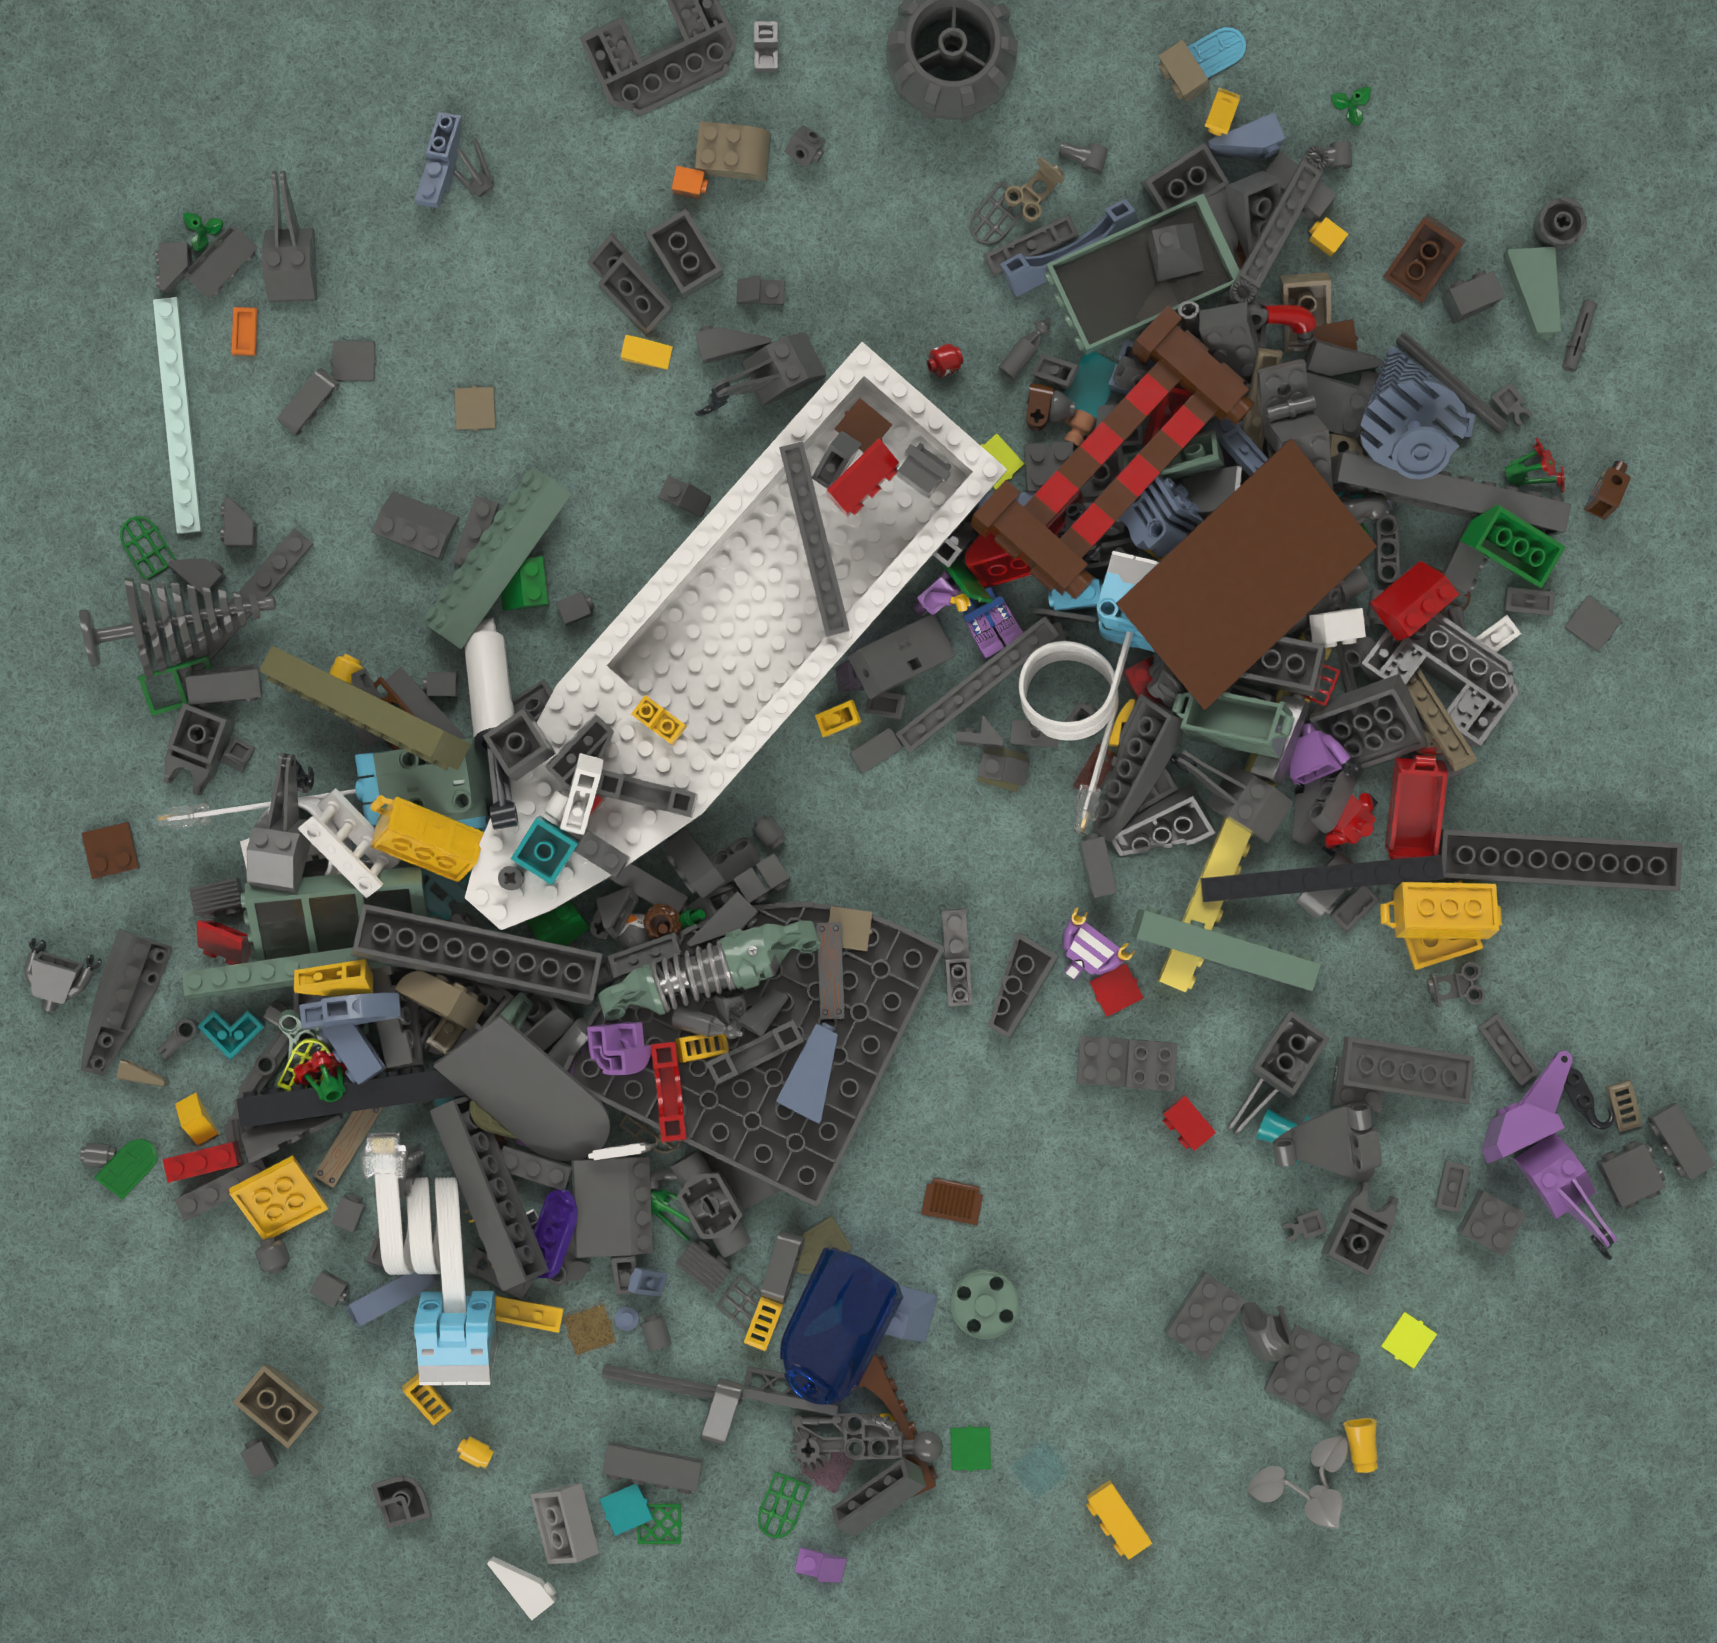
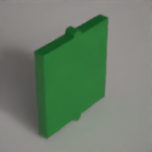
(970, 1448)

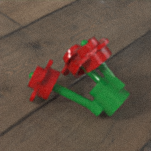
(330, 1088)

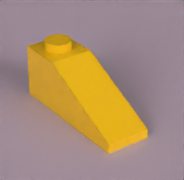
(335, 979)

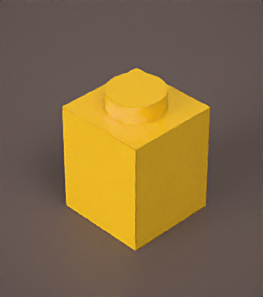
(1327, 236)

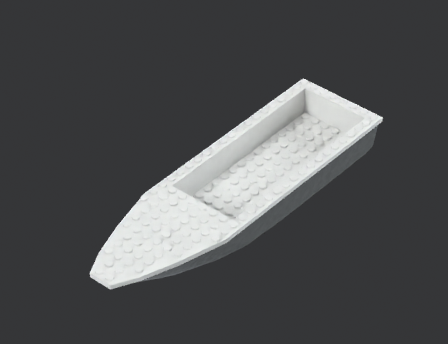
(736, 629)

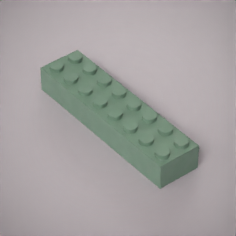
(496, 557)

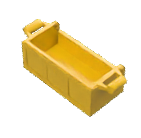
(425, 838)
(1443, 910)

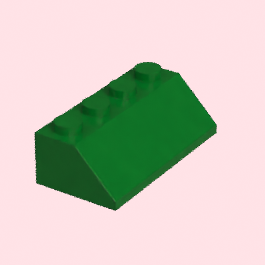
(1513, 544)

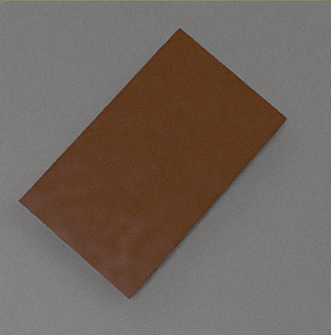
(1246, 574)

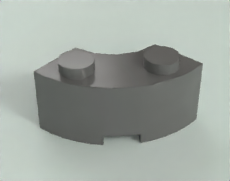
(1323, 901)

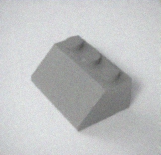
(565, 1524)

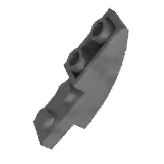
(956, 957)

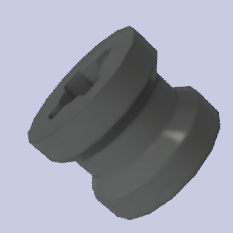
(507, 878)

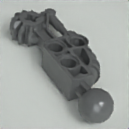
(873, 1429)

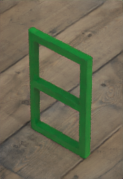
(141, 678)

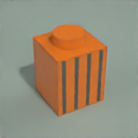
(689, 182)

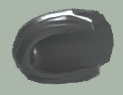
(1266, 1333)

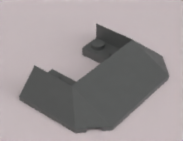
(668, 71)
(1459, 662)

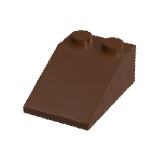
(1424, 258)

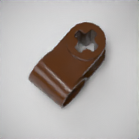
(1039, 403)

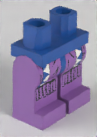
(989, 616)

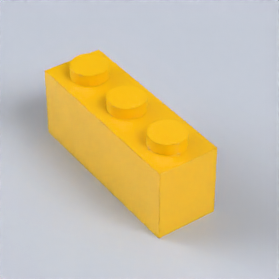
(1118, 1520)

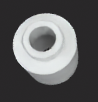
(555, 808)

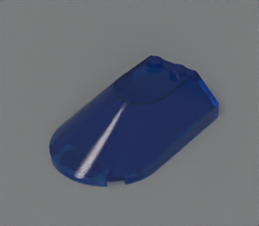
(837, 1326)

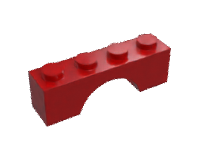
(669, 1092)

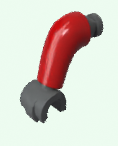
(1295, 316)

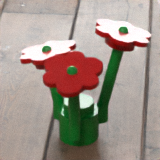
(1517, 472)

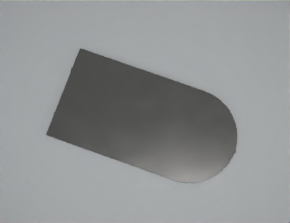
(527, 1092)

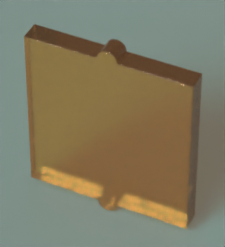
(589, 1329)

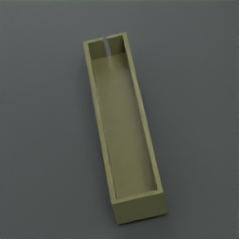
(364, 710)

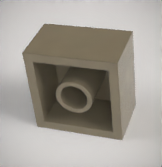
(1184, 72)

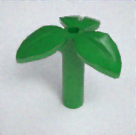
(1359, 97)
(194, 223)

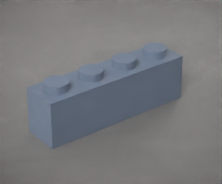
(352, 1049)

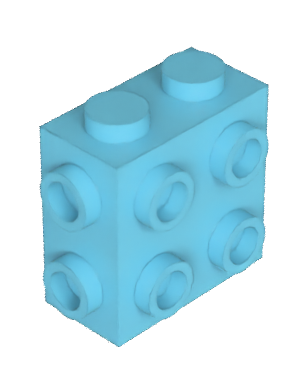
(1087, 600)

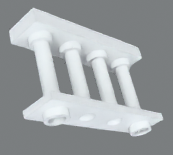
(359, 830)

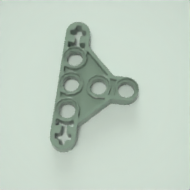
(293, 1034)

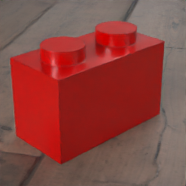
(1188, 1123)

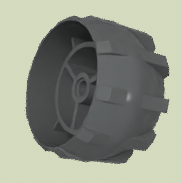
(951, 98)

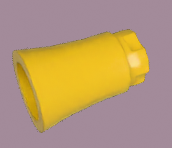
(1362, 1443)

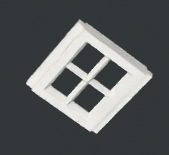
(623, 1150)

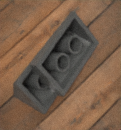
(629, 285)

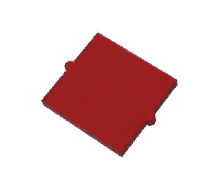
(1116, 990)

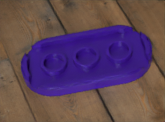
(556, 1229)

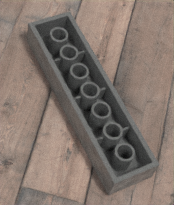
(489, 1195)

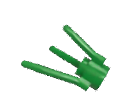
(660, 1203)

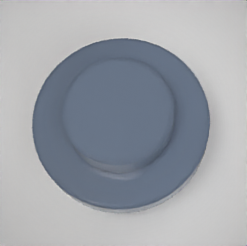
(626, 1318)

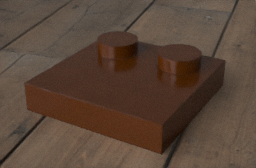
(110, 850)

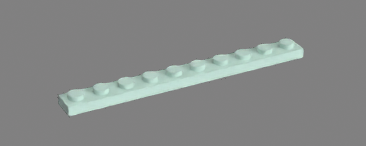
(177, 415)

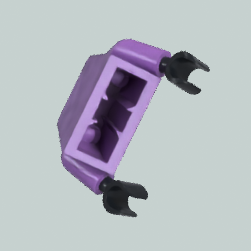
(1316, 757)

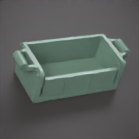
(1237, 723)

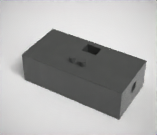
(901, 656)

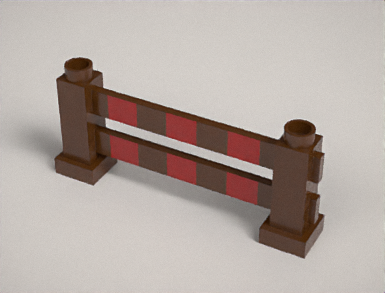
(1178, 360)

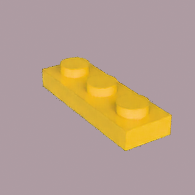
(528, 1314)

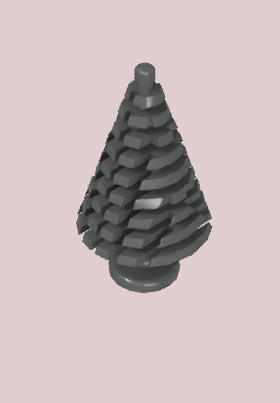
(154, 626)

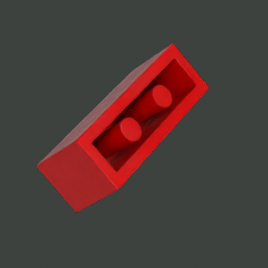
(202, 1161)

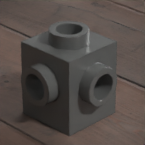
(805, 146)

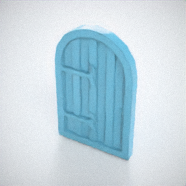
(1218, 50)

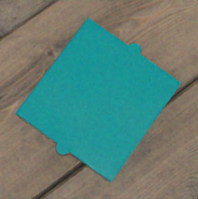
(626, 1509)

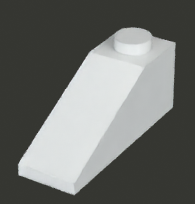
(581, 794)
(528, 1590)

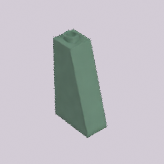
(1536, 285)

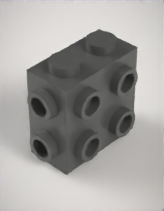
(1631, 1174)

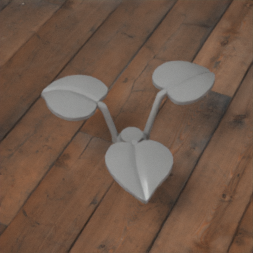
(1323, 1504)

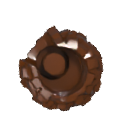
(661, 921)

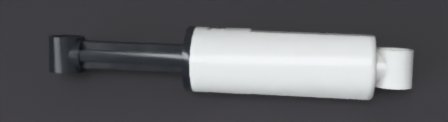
(489, 708)

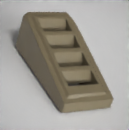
(133, 1072)
(1613, 1100)

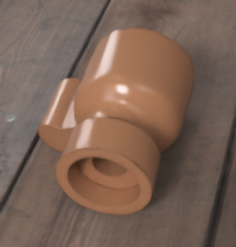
(1081, 424)

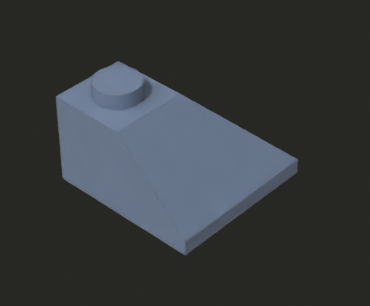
(913, 1315)

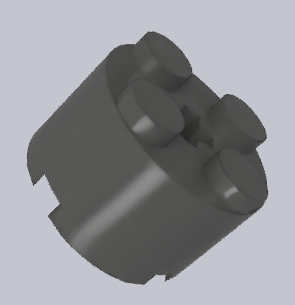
(1573, 223)

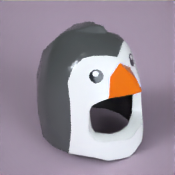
(633, 932)

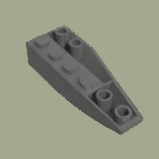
(122, 996)

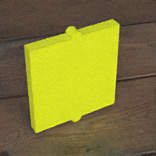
(1004, 455)
(1409, 1340)

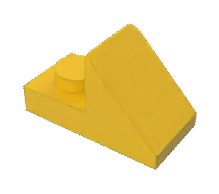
(838, 718)

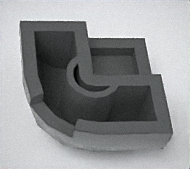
(401, 1500)

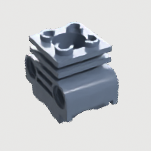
(1160, 517)

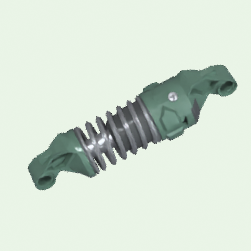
(735, 961)

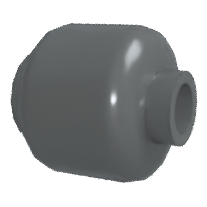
(272, 1255)

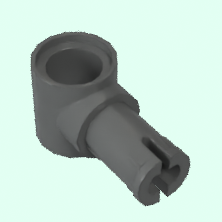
(1339, 155)
(1089, 156)
(178, 1038)

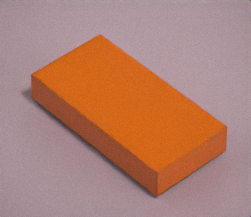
(244, 331)

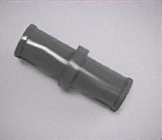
(1290, 408)

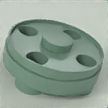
(984, 1303)

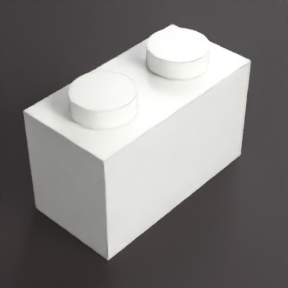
(1337, 626)

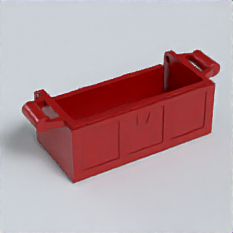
(1416, 807)

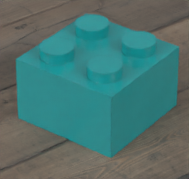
(545, 850)

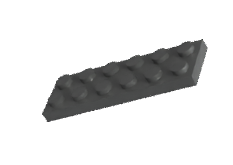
(1406, 1070)

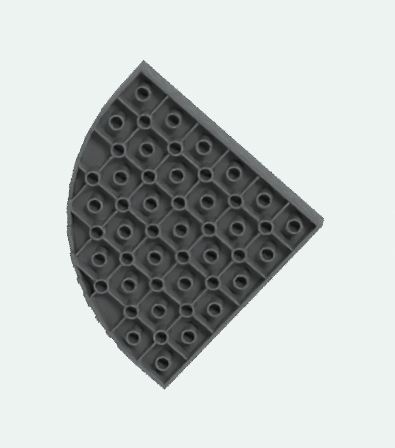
(777, 1142)

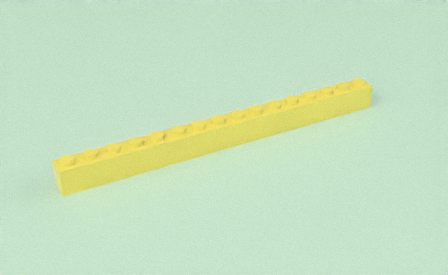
(1222, 861)

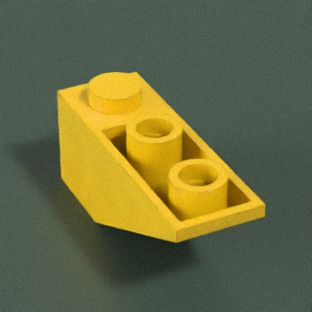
(1222, 112)

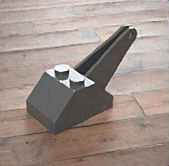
(288, 253)
(1282, 1063)

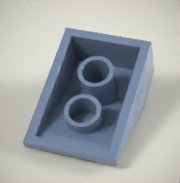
(1251, 140)

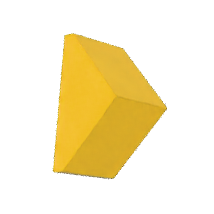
(195, 1119)

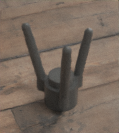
(480, 183)

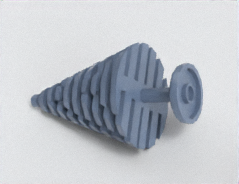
(1411, 419)

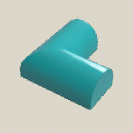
(231, 1038)

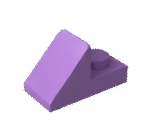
(820, 1565)

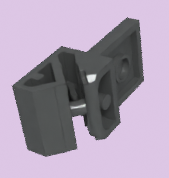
(1127, 1063)

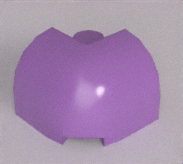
(618, 1047)

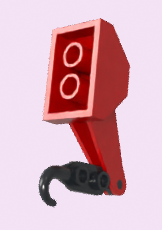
(995, 566)

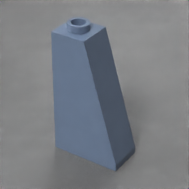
(809, 1078)
(389, 1296)

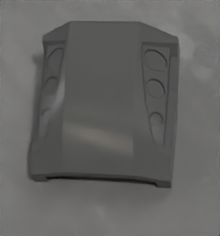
(1165, 683)

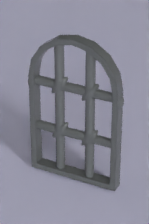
(986, 219)
(740, 1307)

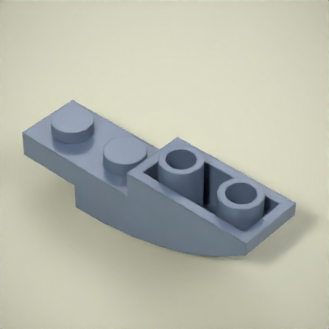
(441, 160)
(350, 1009)

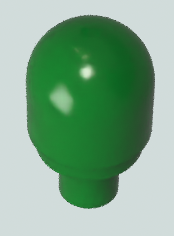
(691, 917)

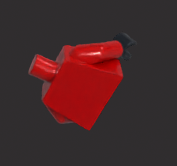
(1353, 823)

